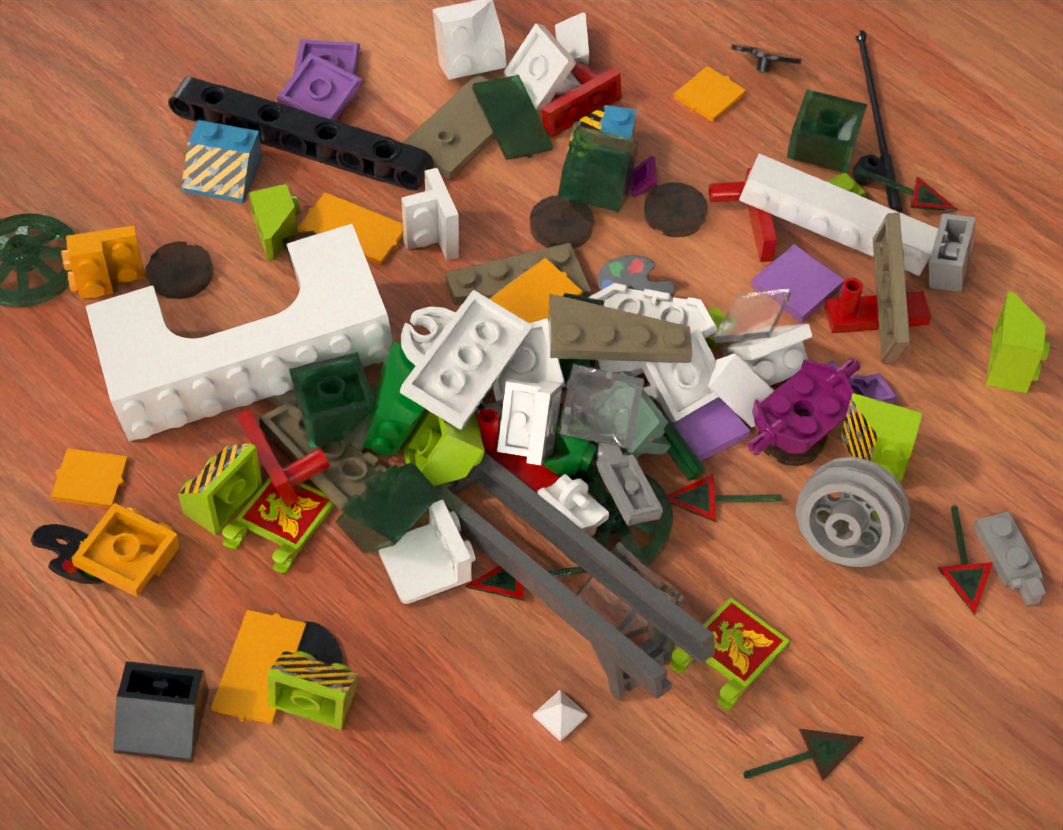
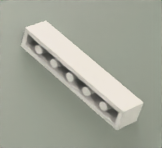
(832, 211)

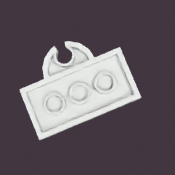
(460, 355)

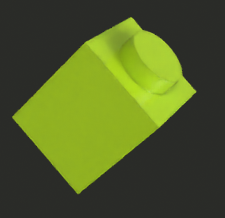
(274, 216)

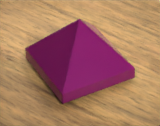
(644, 177)

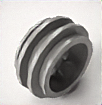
(845, 526)

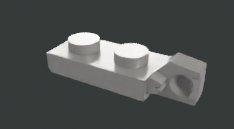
(627, 485)
(1011, 556)

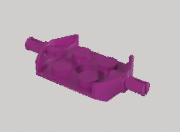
(814, 387)

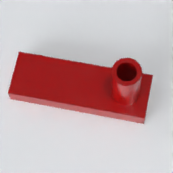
(592, 95)
(760, 220)
(860, 313)
(292, 474)
(530, 474)

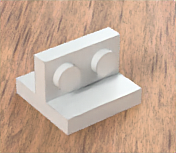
(543, 67)
(431, 217)
(776, 356)
(531, 362)
(682, 386)
(529, 420)

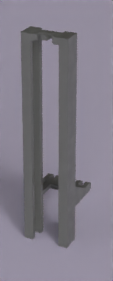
(619, 656)

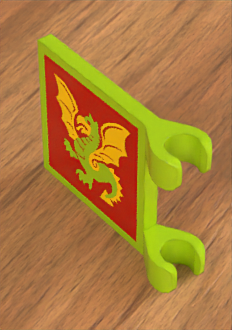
(284, 525)
(742, 649)

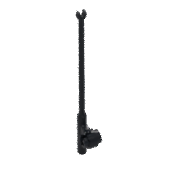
(884, 165)

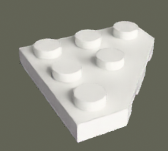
(658, 306)

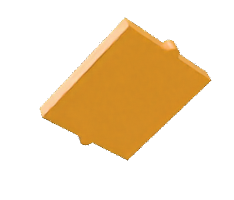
(709, 93)
(89, 478)

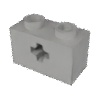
(952, 252)

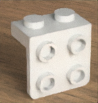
(429, 557)

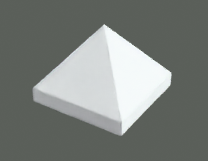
(560, 715)

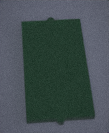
(512, 117)

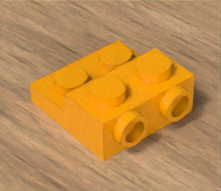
(102, 260)
(127, 549)

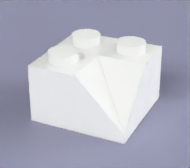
(469, 39)

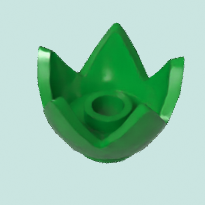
(576, 455)

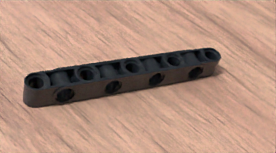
(304, 133)

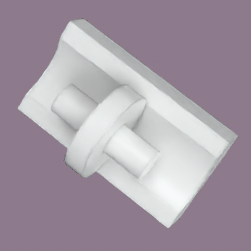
(575, 503)

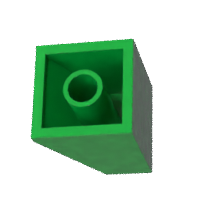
(394, 414)

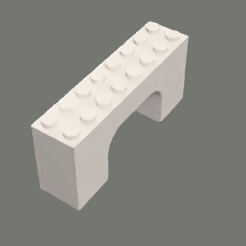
(173, 380)

